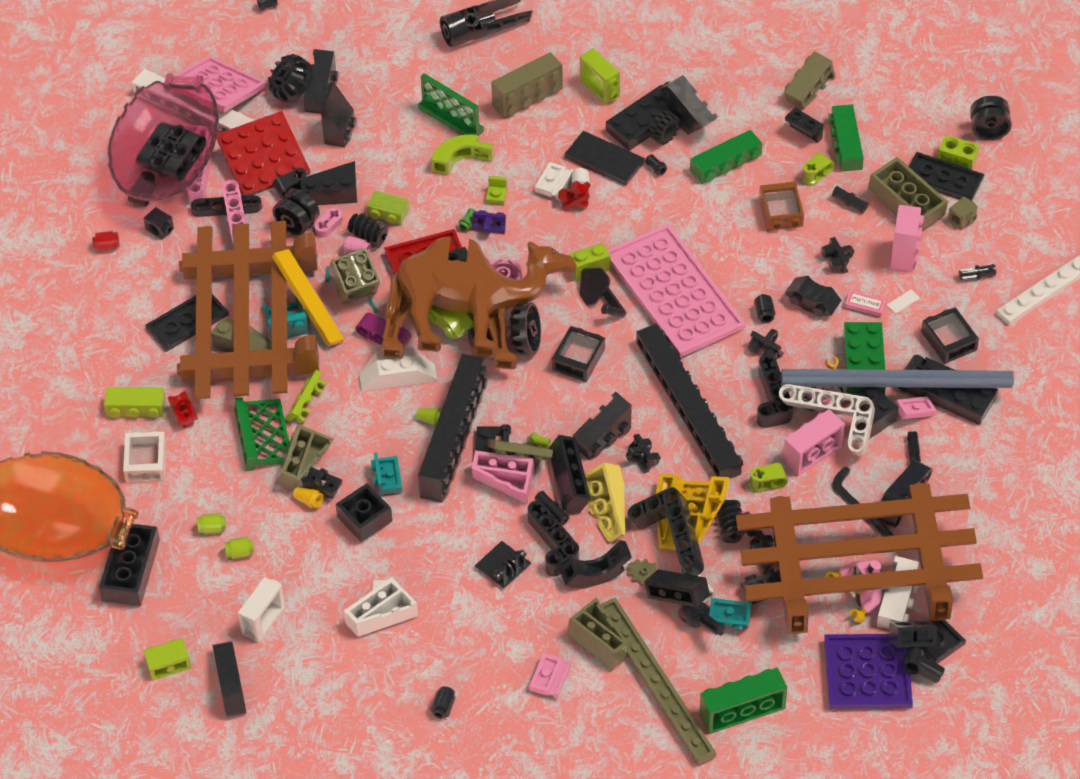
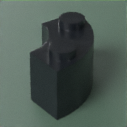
(813, 296)

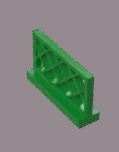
(442, 110)
(246, 431)

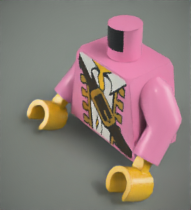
(866, 599)

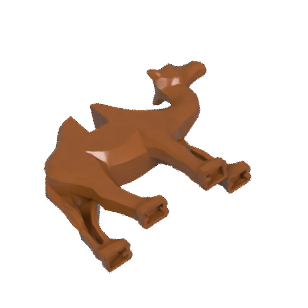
(464, 287)

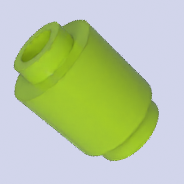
(211, 523)
(239, 547)

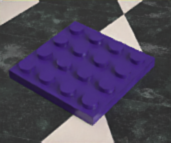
(866, 672)

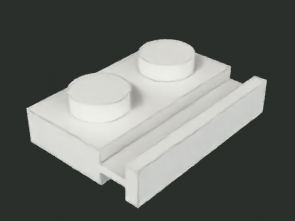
(553, 179)

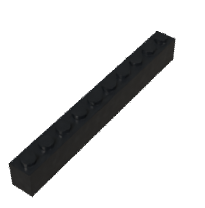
(688, 402)

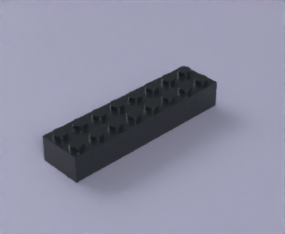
(452, 428)

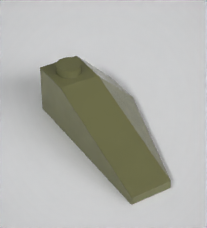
(224, 337)

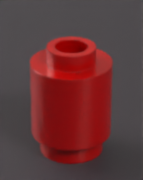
(105, 240)

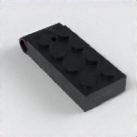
(632, 124)
(966, 402)

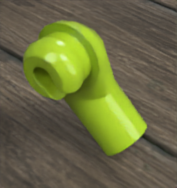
(536, 440)

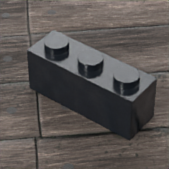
(677, 588)

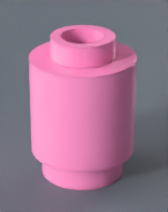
(354, 244)

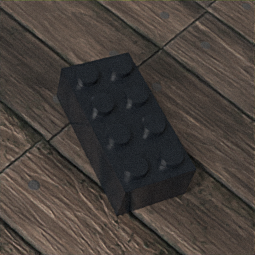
(130, 568)

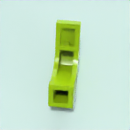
(458, 148)

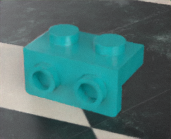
(387, 474)
(731, 613)

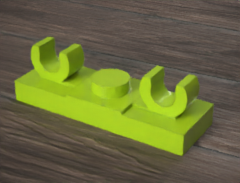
(305, 397)

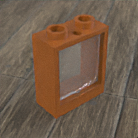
(781, 206)

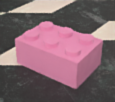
(907, 238)
(813, 442)

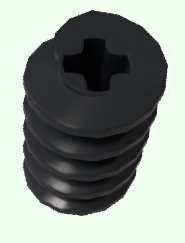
(368, 229)
(727, 521)

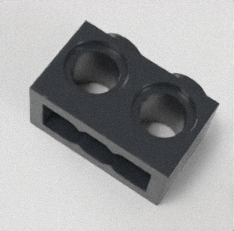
(913, 634)

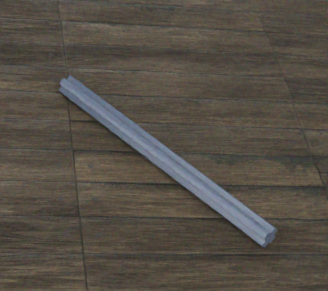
(897, 378)

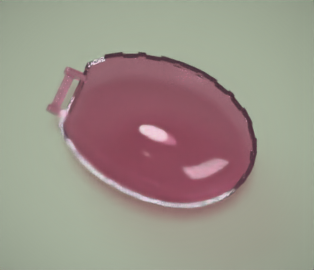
(161, 102)

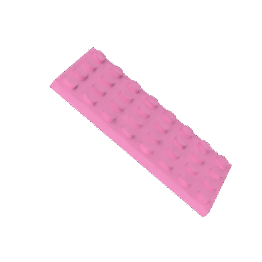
(675, 290)

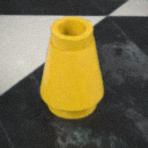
(309, 497)

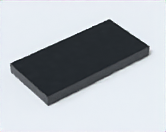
(604, 157)
(946, 176)
(180, 323)

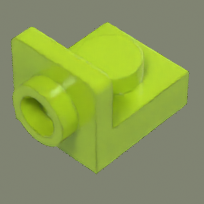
(496, 190)

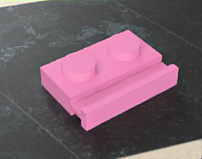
(550, 675)

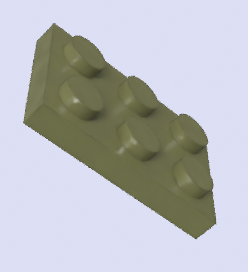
(518, 449)

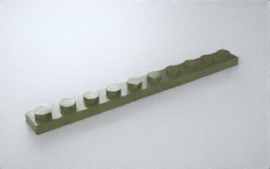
(660, 686)

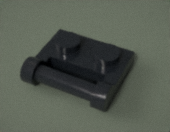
(490, 432)

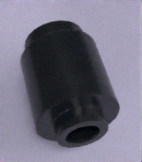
(764, 308)
(443, 702)

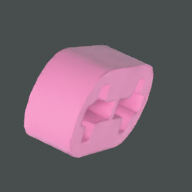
(328, 222)

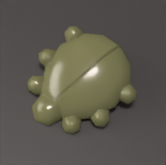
(641, 570)

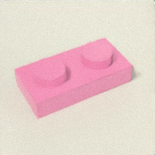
(915, 407)

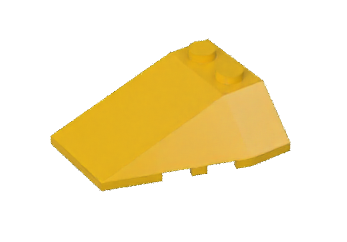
(703, 502)

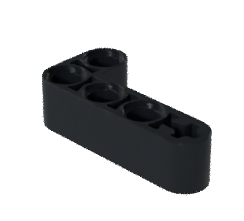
(775, 411)
(899, 490)
(550, 531)
(229, 678)

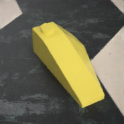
(607, 499)

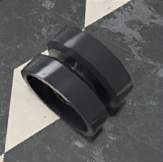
(990, 118)
(297, 210)

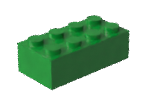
(863, 349)
(743, 700)

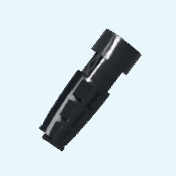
(478, 21)

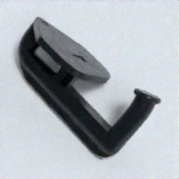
(596, 284)

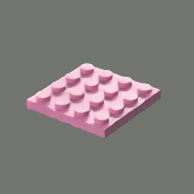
(226, 82)

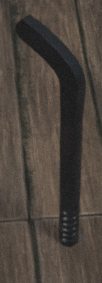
(839, 489)

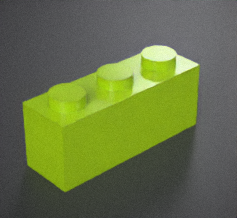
(135, 402)

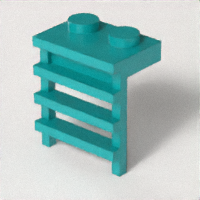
(296, 320)

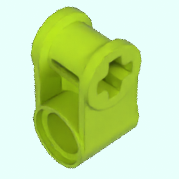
(816, 169)
(769, 476)

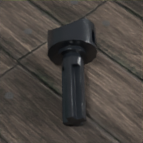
(698, 617)

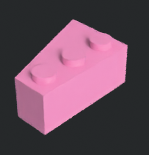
(505, 473)

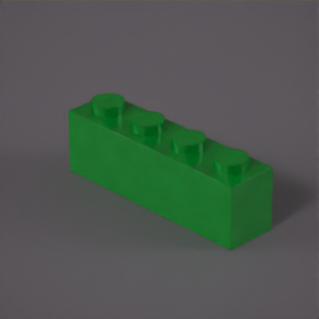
(846, 137)
(726, 156)

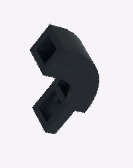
(597, 571)

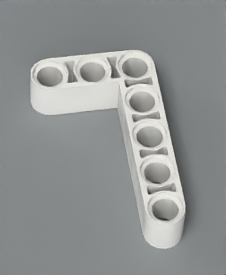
(835, 406)

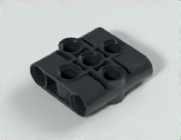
(171, 151)

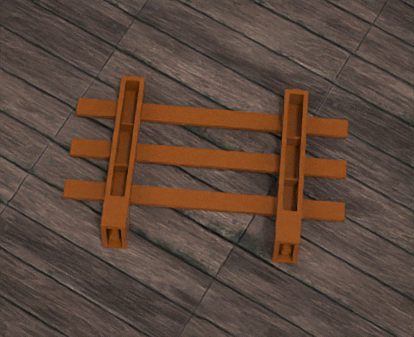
(241, 263)
(925, 540)

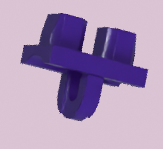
(482, 222)

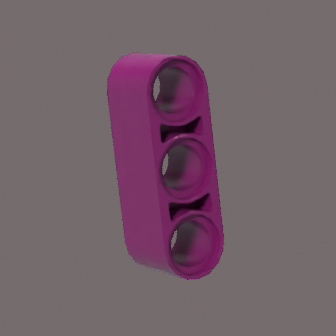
(373, 328)

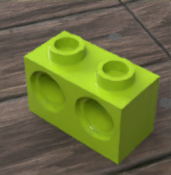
(958, 152)

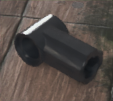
(916, 663)

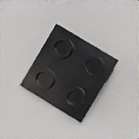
(503, 564)

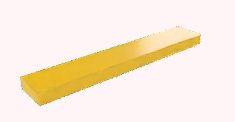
(308, 297)

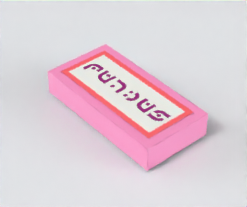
(865, 303)

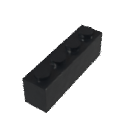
(569, 474)

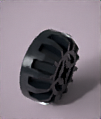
(290, 78)
(525, 328)

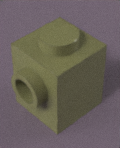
(963, 213)

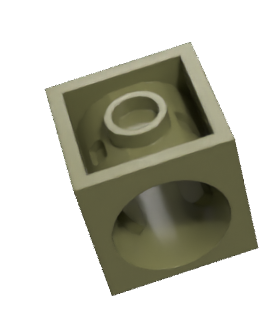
(354, 276)

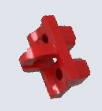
(581, 192)
(183, 409)

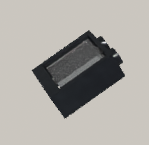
(949, 335)
(578, 353)

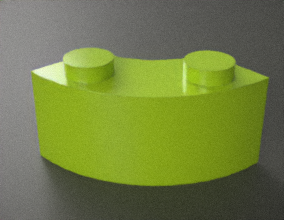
(453, 323)

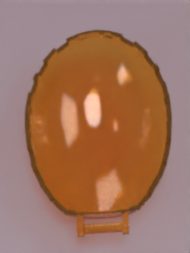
(59, 508)

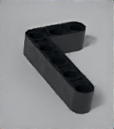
(674, 506)

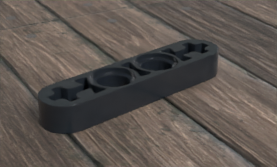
(204, 202)

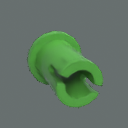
(466, 223)

